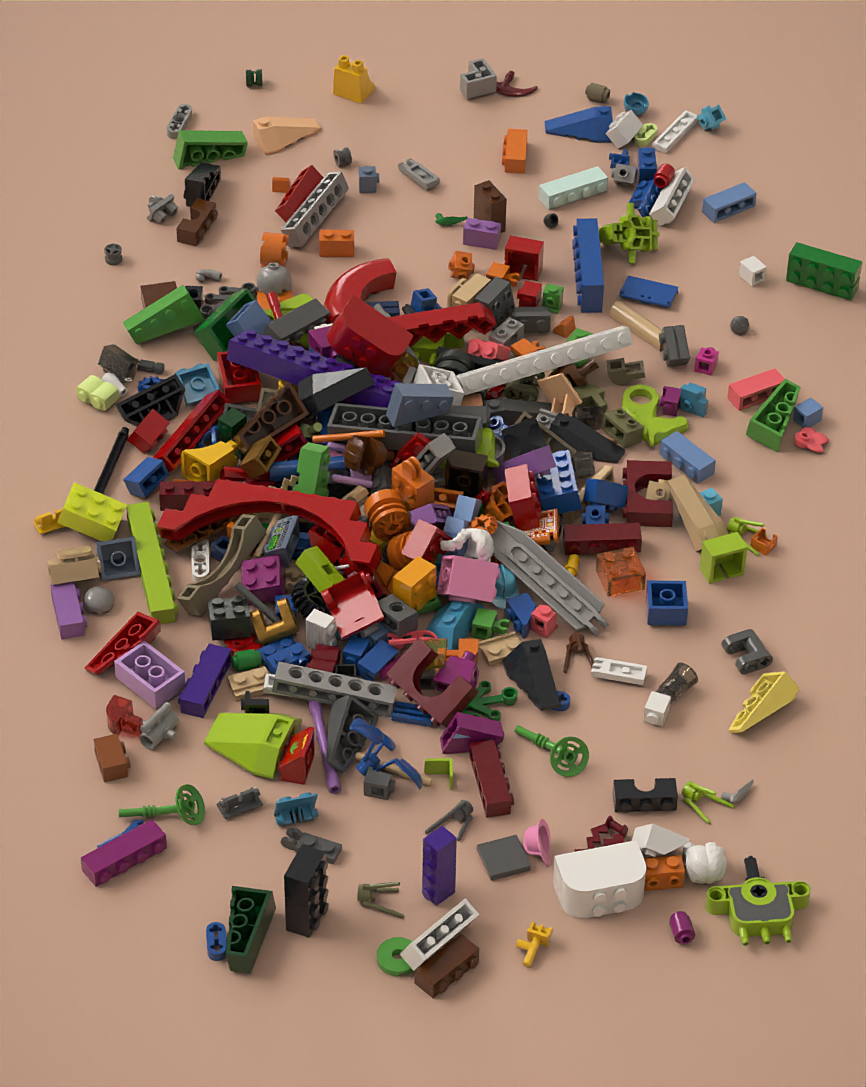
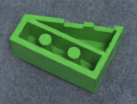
(313, 469)

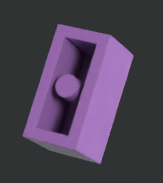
(481, 233)

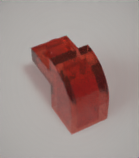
(121, 717)

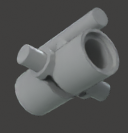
(159, 726)

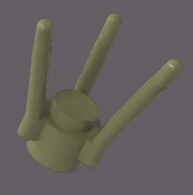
(368, 892)

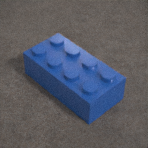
(559, 488)

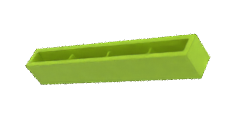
(151, 564)

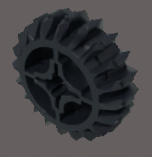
(307, 598)

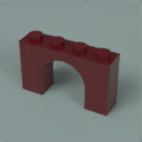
(642, 510)
(407, 675)

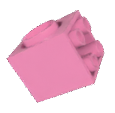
(467, 579)

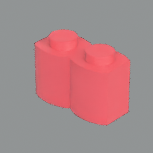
(489, 350)

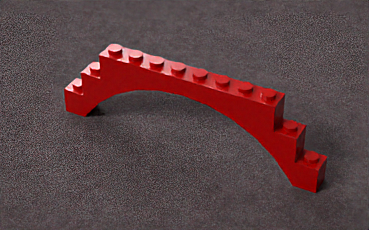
(234, 498)

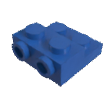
(285, 651)

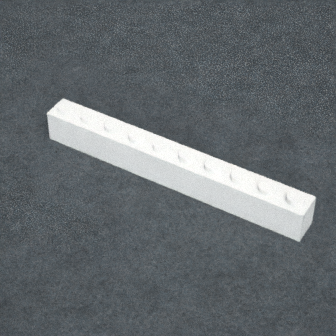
(545, 359)

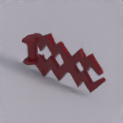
(603, 829)

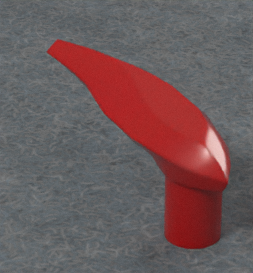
(495, 392)

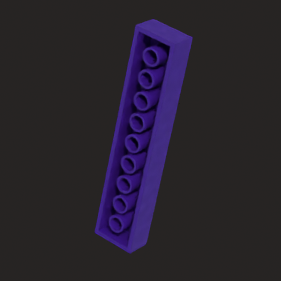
(295, 364)

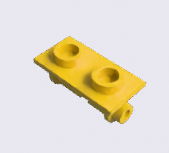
(47, 522)

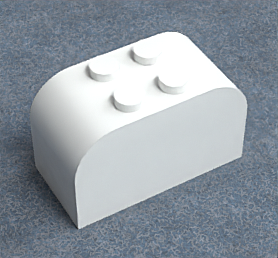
(600, 880)

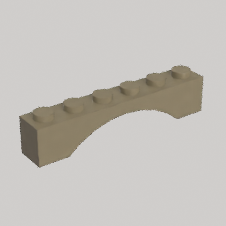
(244, 537)

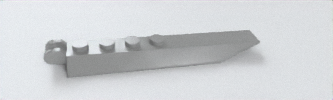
(547, 578)

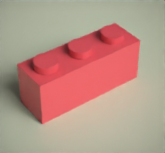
(754, 389)

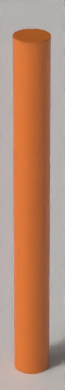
(346, 436)

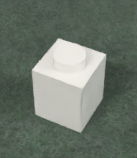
(752, 271)
(657, 708)

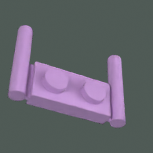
(357, 477)

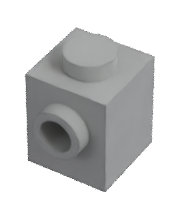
(624, 174)

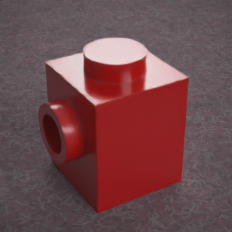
(529, 294)

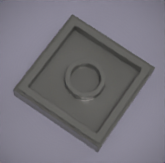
(503, 857)

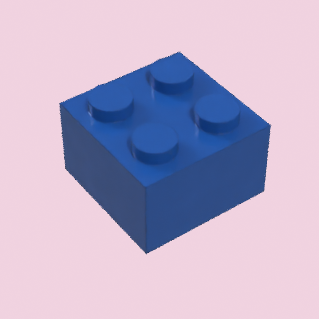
(666, 602)

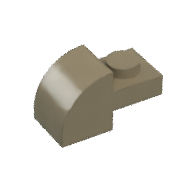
(621, 372)

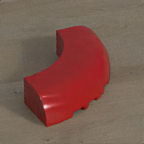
(359, 281)

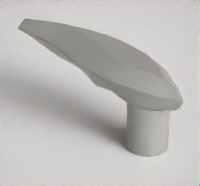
(738, 795)

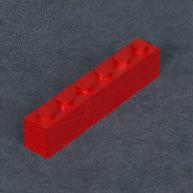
(192, 429)

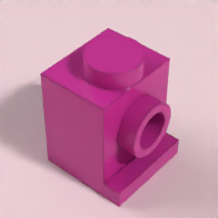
(708, 356)

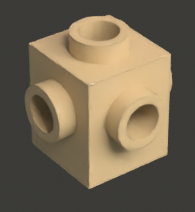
(654, 489)

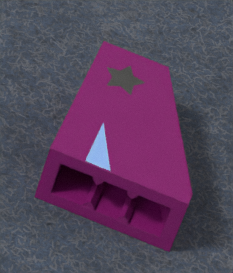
(468, 729)

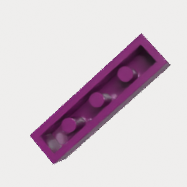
(123, 852)

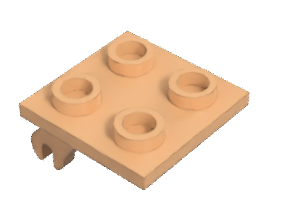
(560, 394)

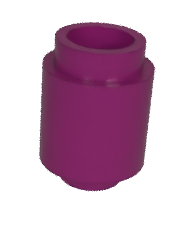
(682, 927)

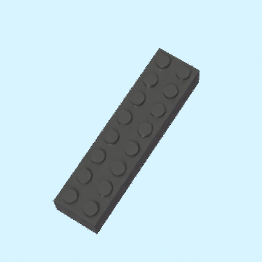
(463, 430)

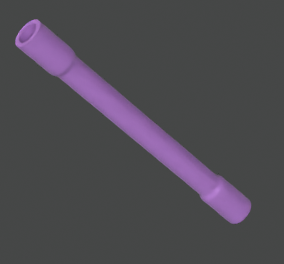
(331, 775)

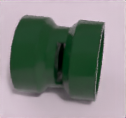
(250, 77)

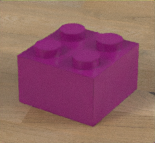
(264, 577)

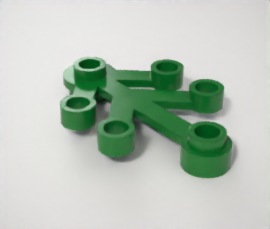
(508, 696)

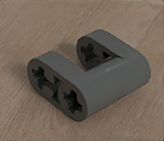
(758, 655)

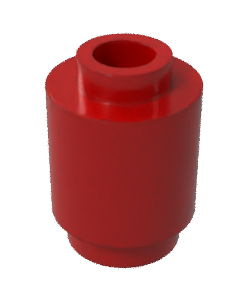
(664, 175)

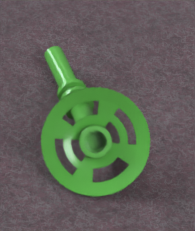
(563, 752)
(182, 807)

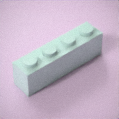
(573, 187)

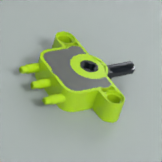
(758, 904)

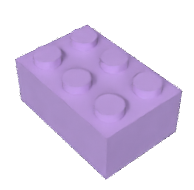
(150, 674)

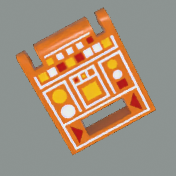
(548, 527)

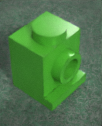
(553, 298)

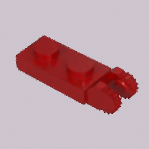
(411, 448)

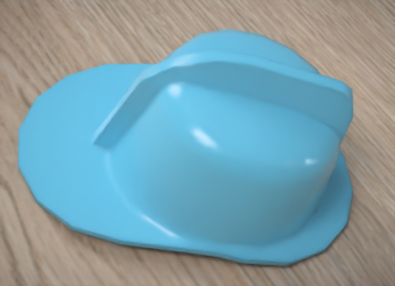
(506, 587)

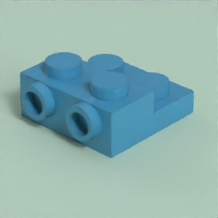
(197, 383)

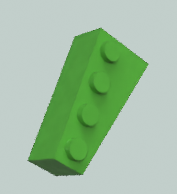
(207, 146)
(164, 316)
(773, 416)

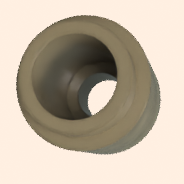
(597, 92)

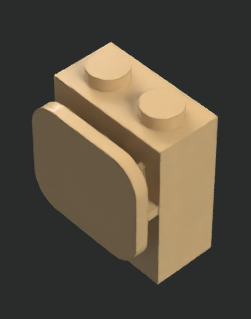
(466, 290)
(73, 565)

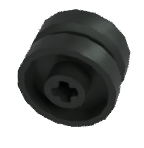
(455, 361)

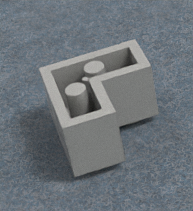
(478, 80)

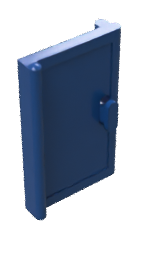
(648, 291)

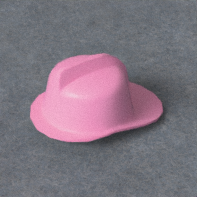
(538, 841)

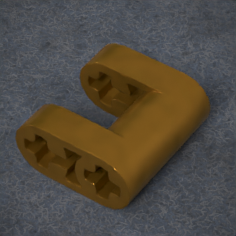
(278, 630)

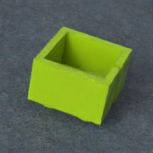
(727, 551)

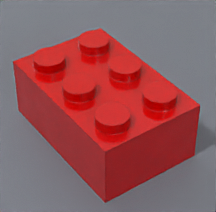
(237, 381)
(523, 497)

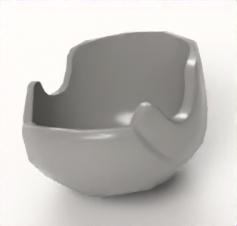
(98, 600)

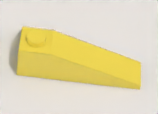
(768, 695)

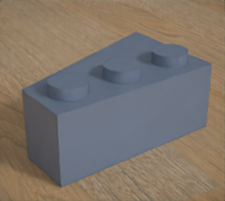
(418, 402)

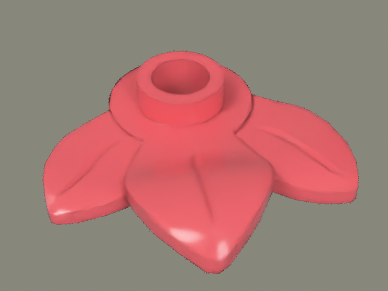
(809, 438)

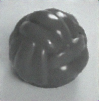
(739, 325)

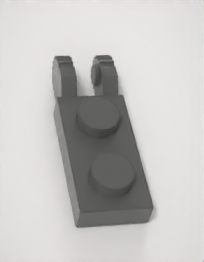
(331, 848)

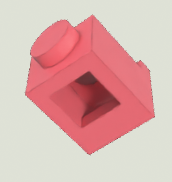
(544, 615)

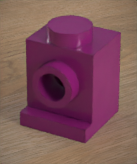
(670, 400)

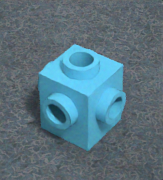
(711, 117)

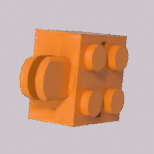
(413, 484)

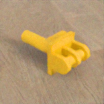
(538, 936)

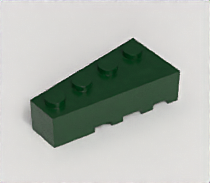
(248, 926)

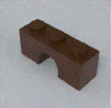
(202, 216)

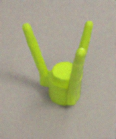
(739, 525)
(694, 792)

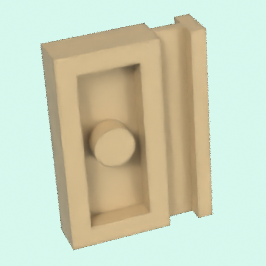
(498, 647)
(248, 681)

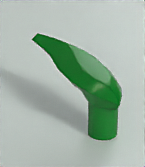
(446, 221)

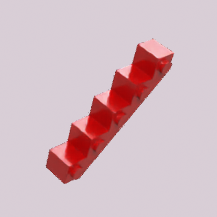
(438, 322)

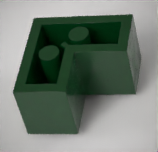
(230, 425)

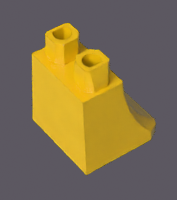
(352, 80)
(207, 462)

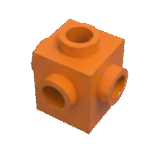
(461, 265)

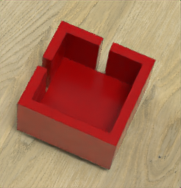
(523, 252)

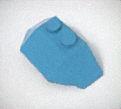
(453, 622)

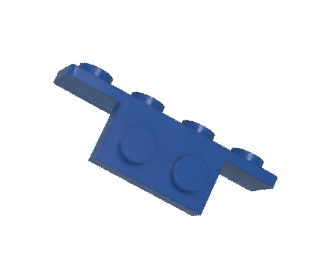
(645, 196)

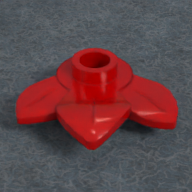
(242, 644)

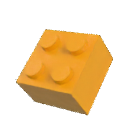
(416, 583)

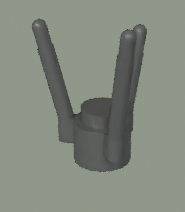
(460, 812)

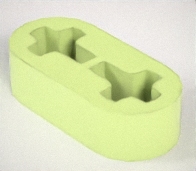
(645, 135)

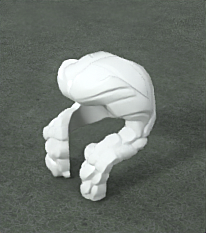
(479, 544)
(704, 863)

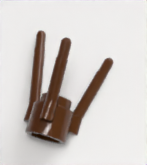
(577, 645)

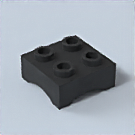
(523, 437)

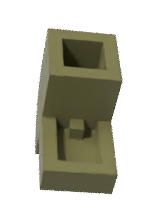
(591, 396)

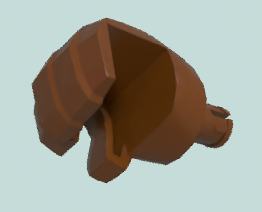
(576, 374)
(366, 454)

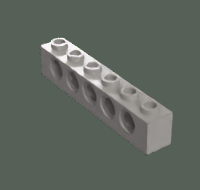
(315, 208)
(328, 687)

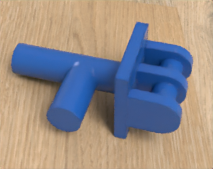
(619, 158)

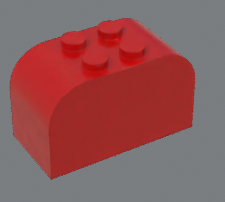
(368, 337)

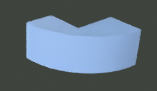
(465, 511)

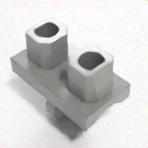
(158, 206)

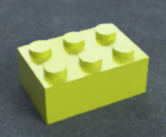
(91, 513)

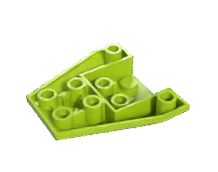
(252, 739)

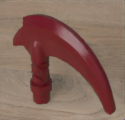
(505, 89)

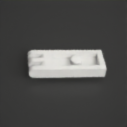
(619, 671)

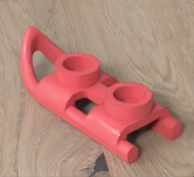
(399, 642)

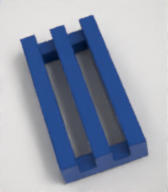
(412, 714)

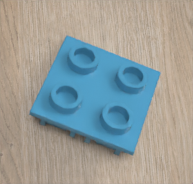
(288, 805)

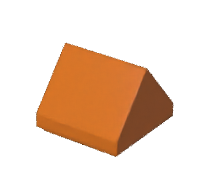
(280, 184)
(565, 327)

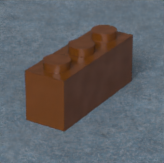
(447, 966)

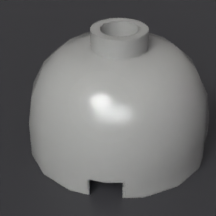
(273, 279)

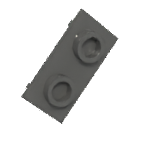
(239, 804)

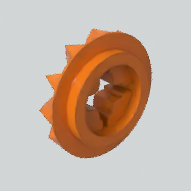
(489, 521)

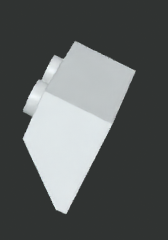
(657, 840)

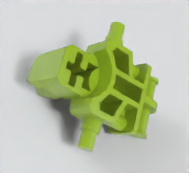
(632, 233)

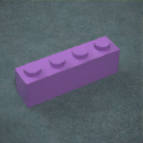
(537, 461)

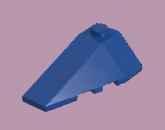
(587, 123)

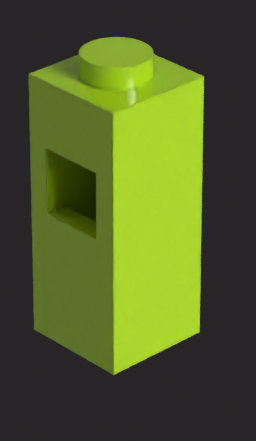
(318, 569)

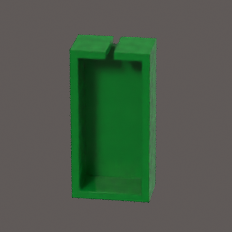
(823, 271)
(213, 331)

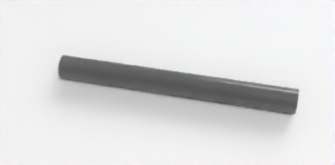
(258, 604)

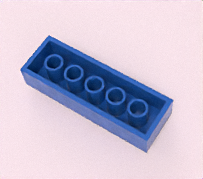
(588, 265)

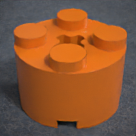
(274, 249)

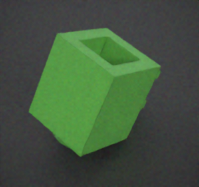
(486, 624)

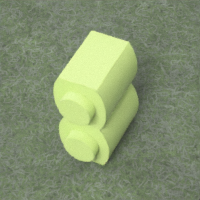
(97, 392)

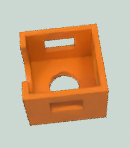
(762, 543)

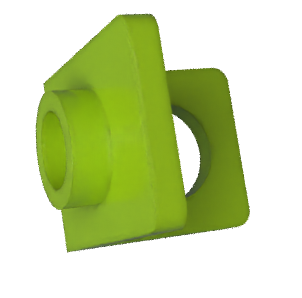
(440, 766)

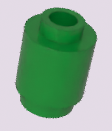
(246, 660)

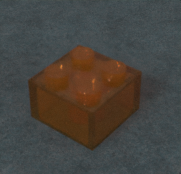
(620, 571)

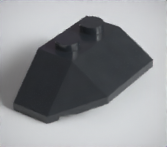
(163, 397)

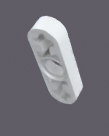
(204, 566)

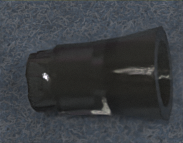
(678, 681)

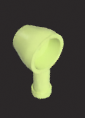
(310, 431)

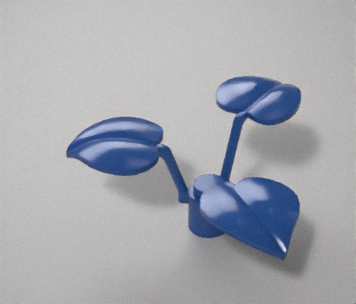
(371, 760)

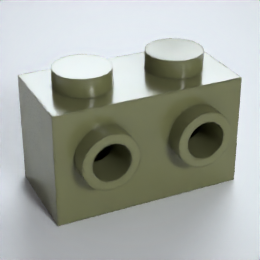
(622, 427)

